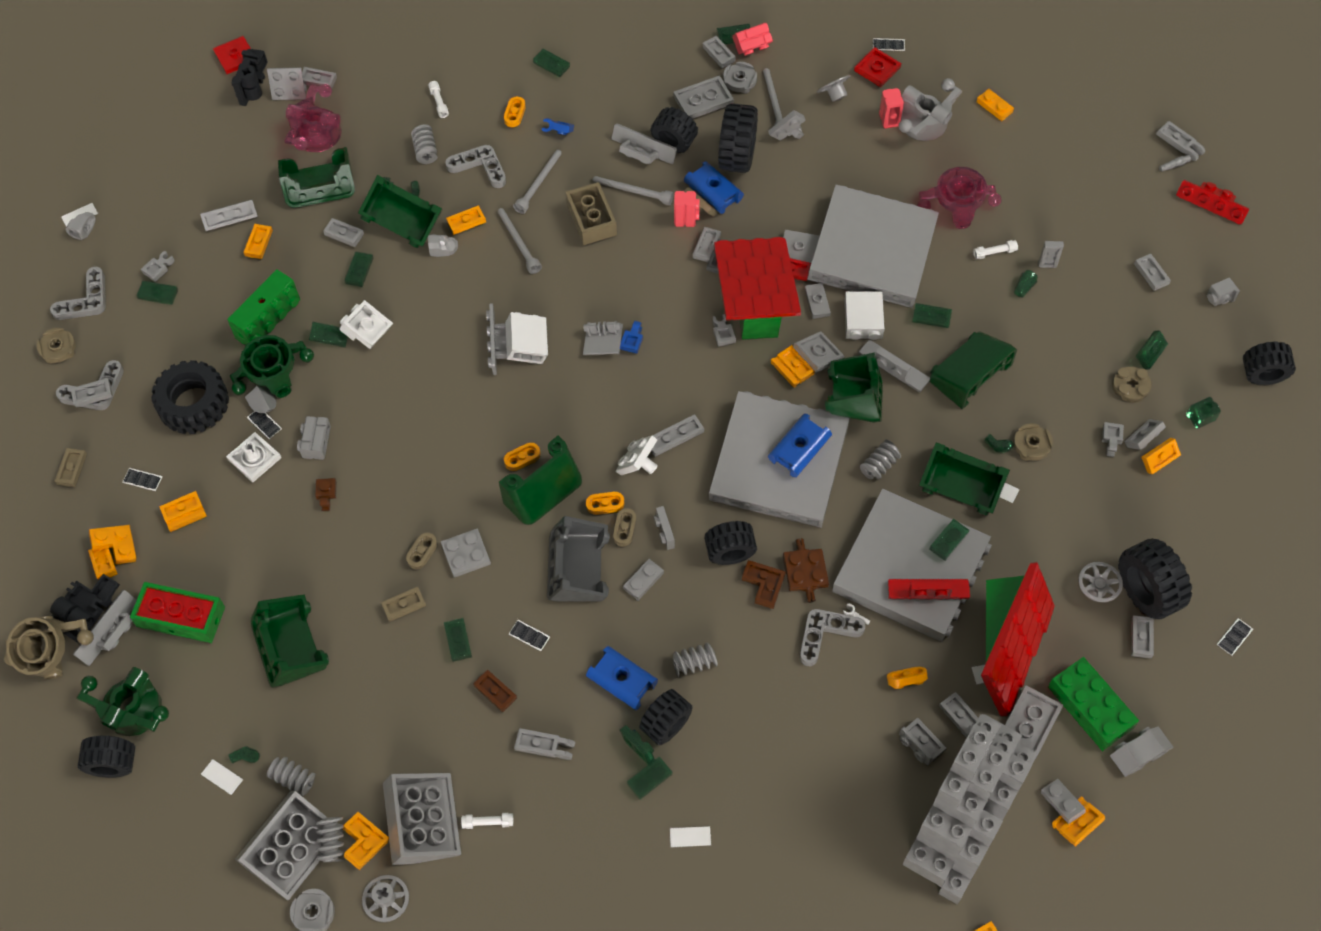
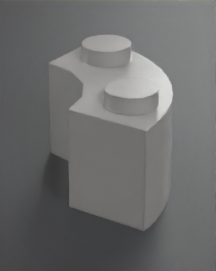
(1140, 751)

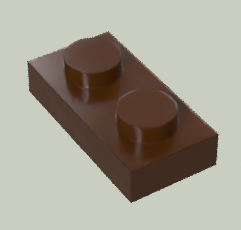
(495, 691)

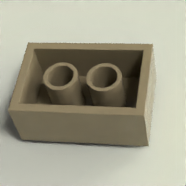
(591, 213)

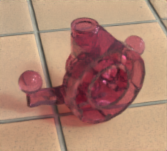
(312, 126)
(962, 193)

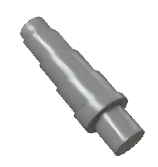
(1177, 162)

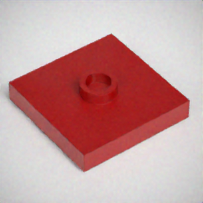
(230, 54)
(877, 67)

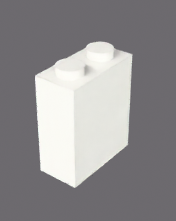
(864, 315)
(526, 338)

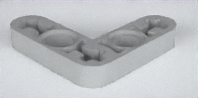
(484, 160)
(90, 300)
(106, 373)
(824, 624)

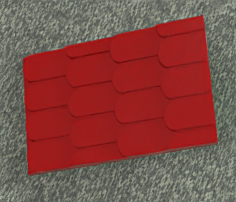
(757, 284)
(1015, 622)

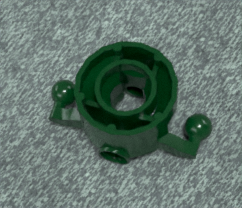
(276, 356)
(140, 715)

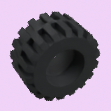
(674, 129)
(1269, 363)
(730, 542)
(665, 717)
(106, 756)

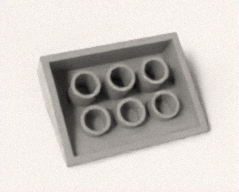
(421, 817)
(285, 846)

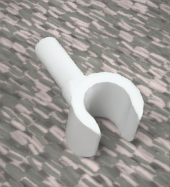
(851, 607)

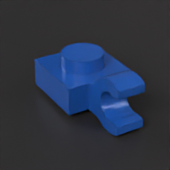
(561, 127)
(632, 339)

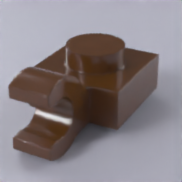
(325, 491)

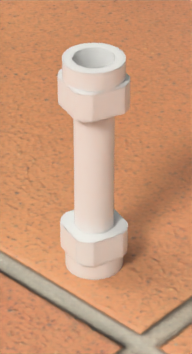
(441, 107)
(981, 252)
(469, 821)

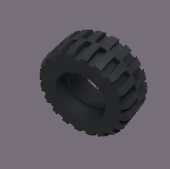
(738, 137)
(180, 379)
(1155, 578)

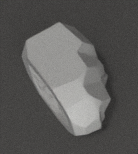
(81, 225)
(441, 245)

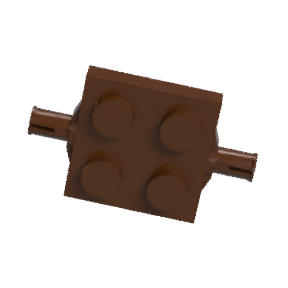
(805, 570)

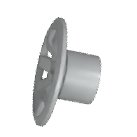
(835, 89)
(1099, 584)
(384, 896)

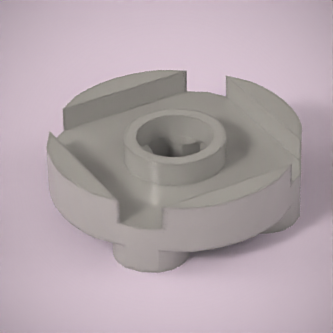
(740, 85)
(304, 902)

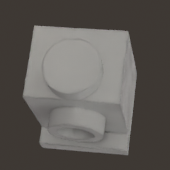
(1222, 292)

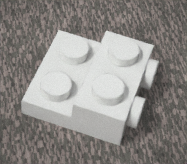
(365, 324)

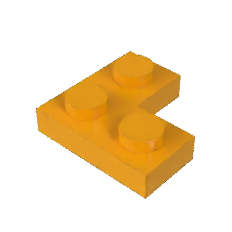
(117, 538)
(368, 840)

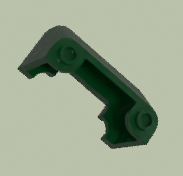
(318, 182)
(399, 211)
(971, 367)
(856, 388)
(964, 478)
(545, 487)
(286, 640)

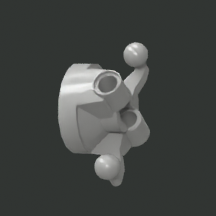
(924, 115)

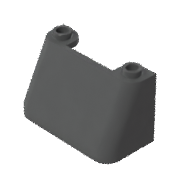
(576, 561)

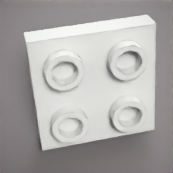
(253, 457)
(637, 457)

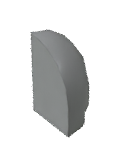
(261, 399)

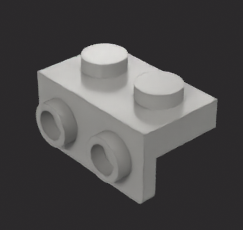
(921, 741)

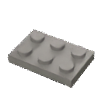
(703, 97)
(1033, 718)

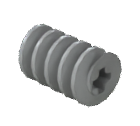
(424, 144)
(880, 460)
(694, 658)
(291, 776)
(330, 839)

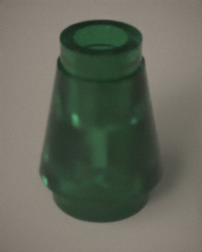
(1025, 283)

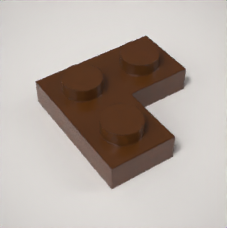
(768, 579)

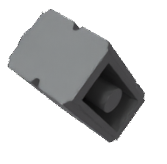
(314, 438)

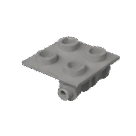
(286, 83)
(602, 338)

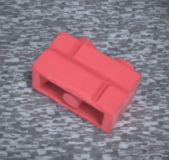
(752, 39)
(891, 108)
(686, 209)

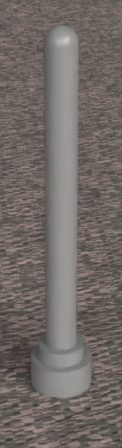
(776, 108)
(665, 197)
(522, 204)
(532, 264)

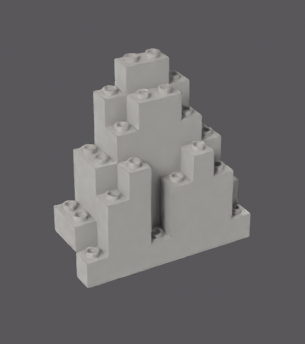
(970, 807)

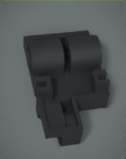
(249, 76)
(84, 603)

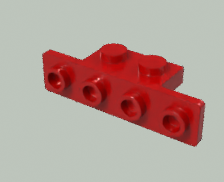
(1214, 200)
(928, 589)

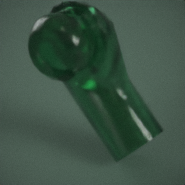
(415, 189)
(999, 445)
(245, 753)

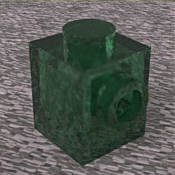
(1203, 412)

